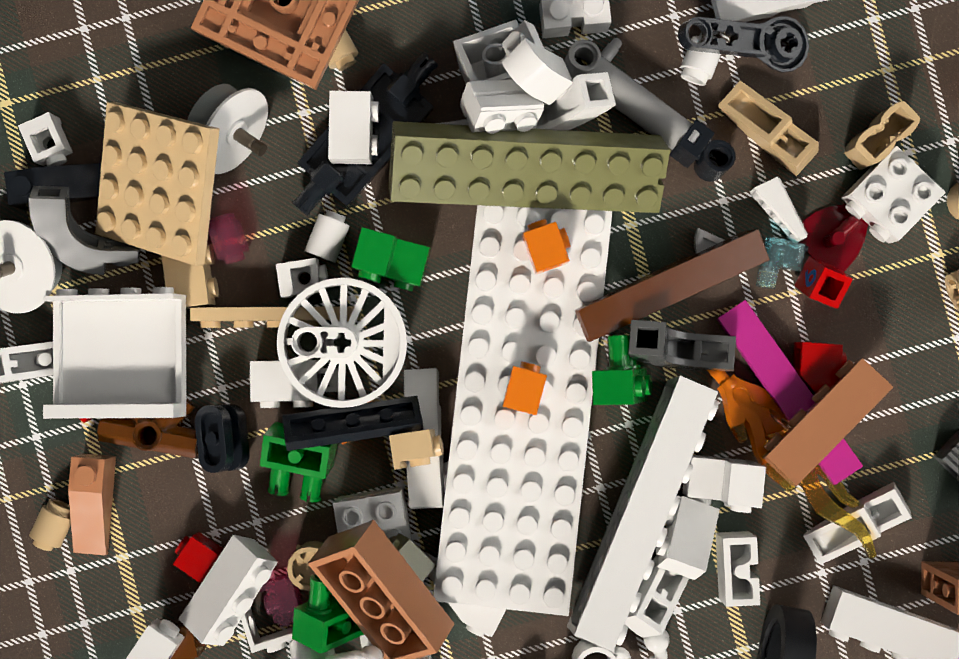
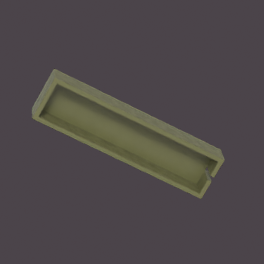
(527, 168)

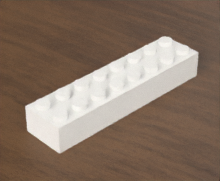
(642, 513)

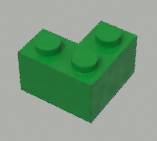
(385, 256)

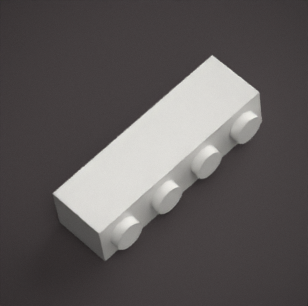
(888, 627)

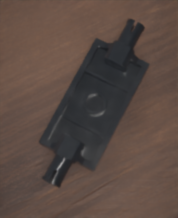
(398, 102)

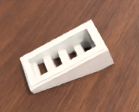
(778, 205)

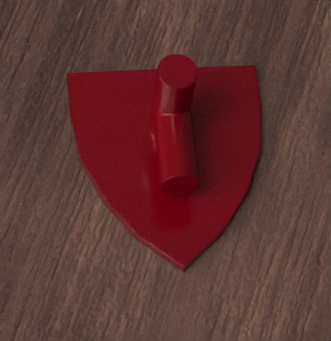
(834, 236)

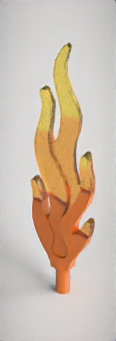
(750, 408)

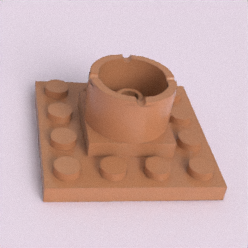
(288, 38)

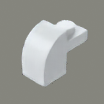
(533, 67)

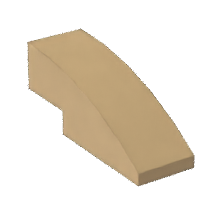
(769, 128)

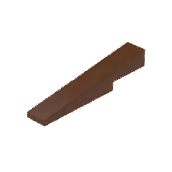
(672, 284)

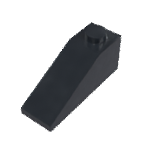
(81, 179)

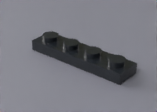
(352, 423)

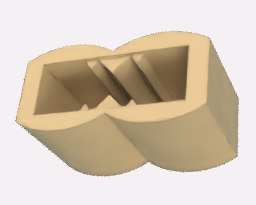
(883, 132)

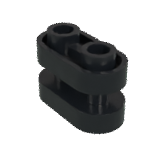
(222, 438)

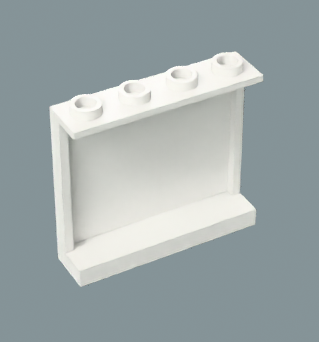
(118, 354)

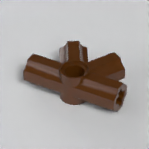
(170, 436)

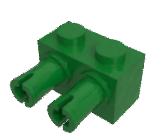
(623, 379)
(310, 462)
(322, 620)

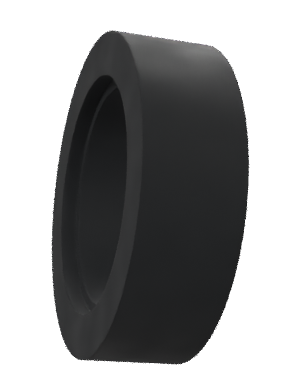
(788, 634)

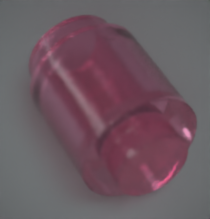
(228, 238)

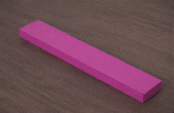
(781, 381)

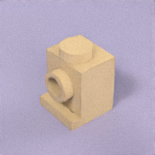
(415, 447)

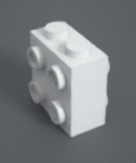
(892, 196)

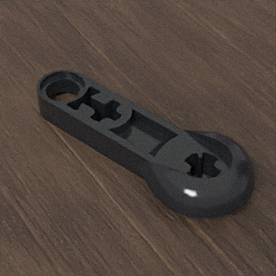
(751, 40)

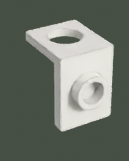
(270, 642)

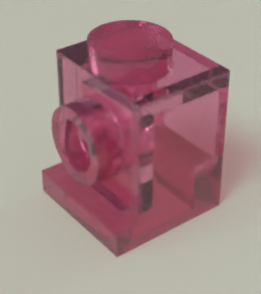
(281, 599)

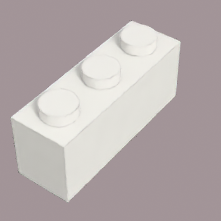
(228, 590)

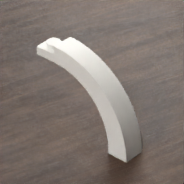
(579, 103)

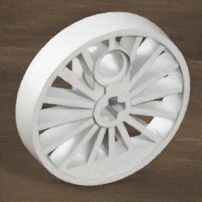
(393, 345)

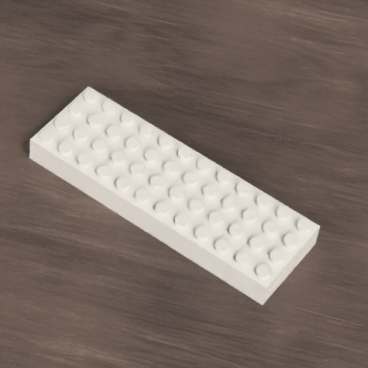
(510, 472)

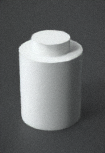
(327, 236)

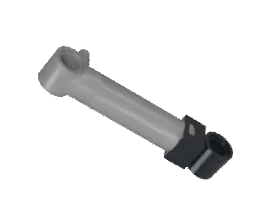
(684, 138)

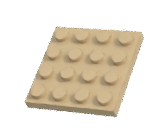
(156, 182)

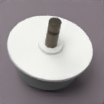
(241, 122)
(26, 268)

